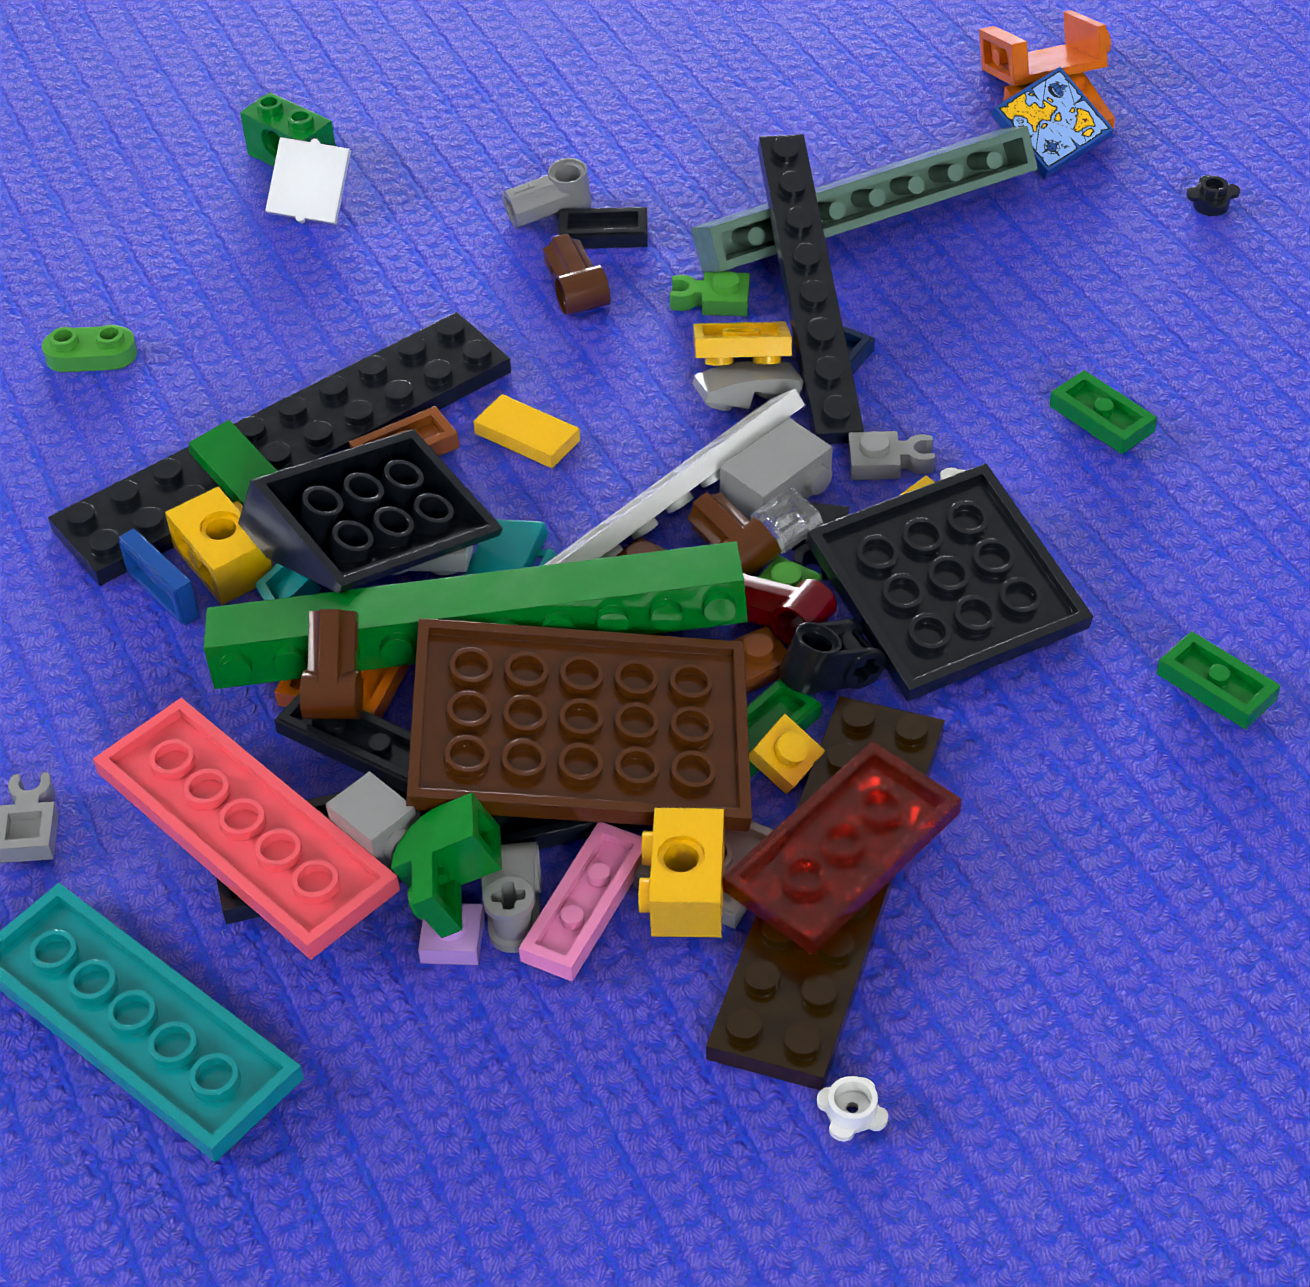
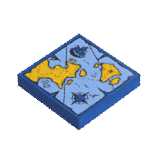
(1058, 120)

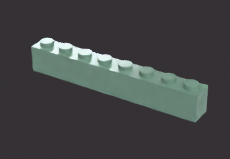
(874, 195)

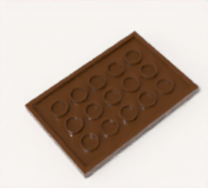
(578, 723)

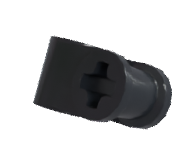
(830, 658)

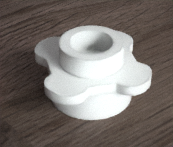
(852, 1092)

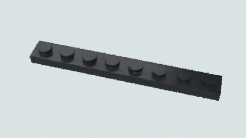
(809, 289)

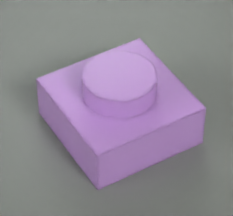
(458, 948)

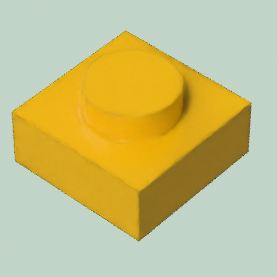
(785, 754)

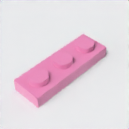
(583, 902)

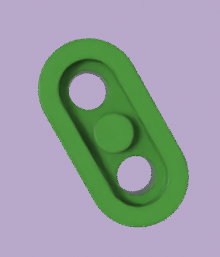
(89, 348)

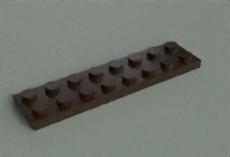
(791, 1005)

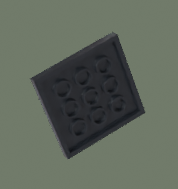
(948, 581)

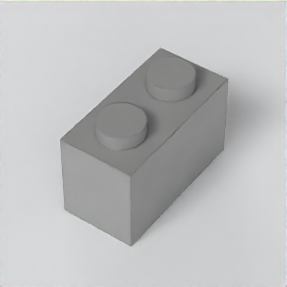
(773, 464)

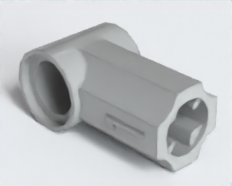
(562, 188)

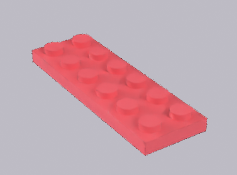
(247, 827)

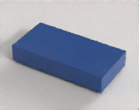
(159, 577)

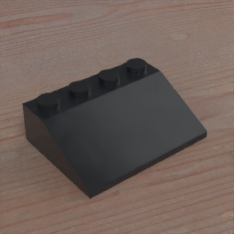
(364, 513)

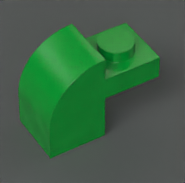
(441, 854)

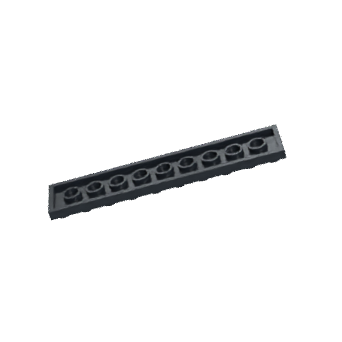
(318, 421)

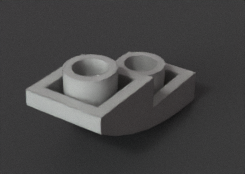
(736, 383)

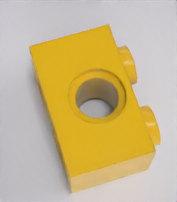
(216, 546)
(685, 872)

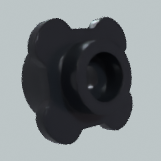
(1212, 195)

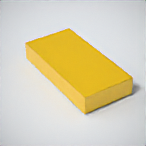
(526, 431)

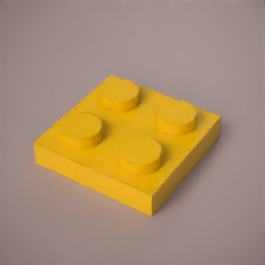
(758, 340)

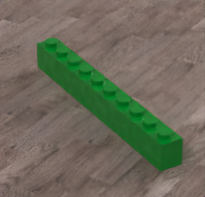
(609, 594)

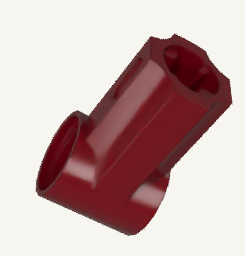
(787, 606)

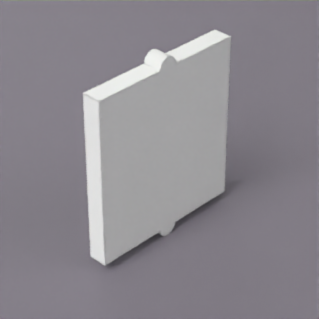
(308, 181)

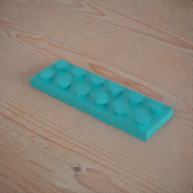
(142, 1022)

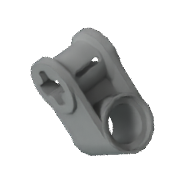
(513, 895)

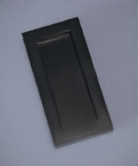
(606, 226)

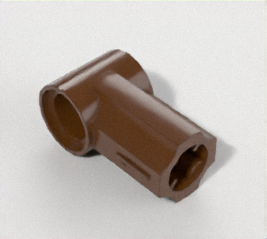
(576, 280)
(721, 522)
(332, 683)

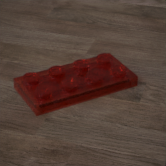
(841, 846)

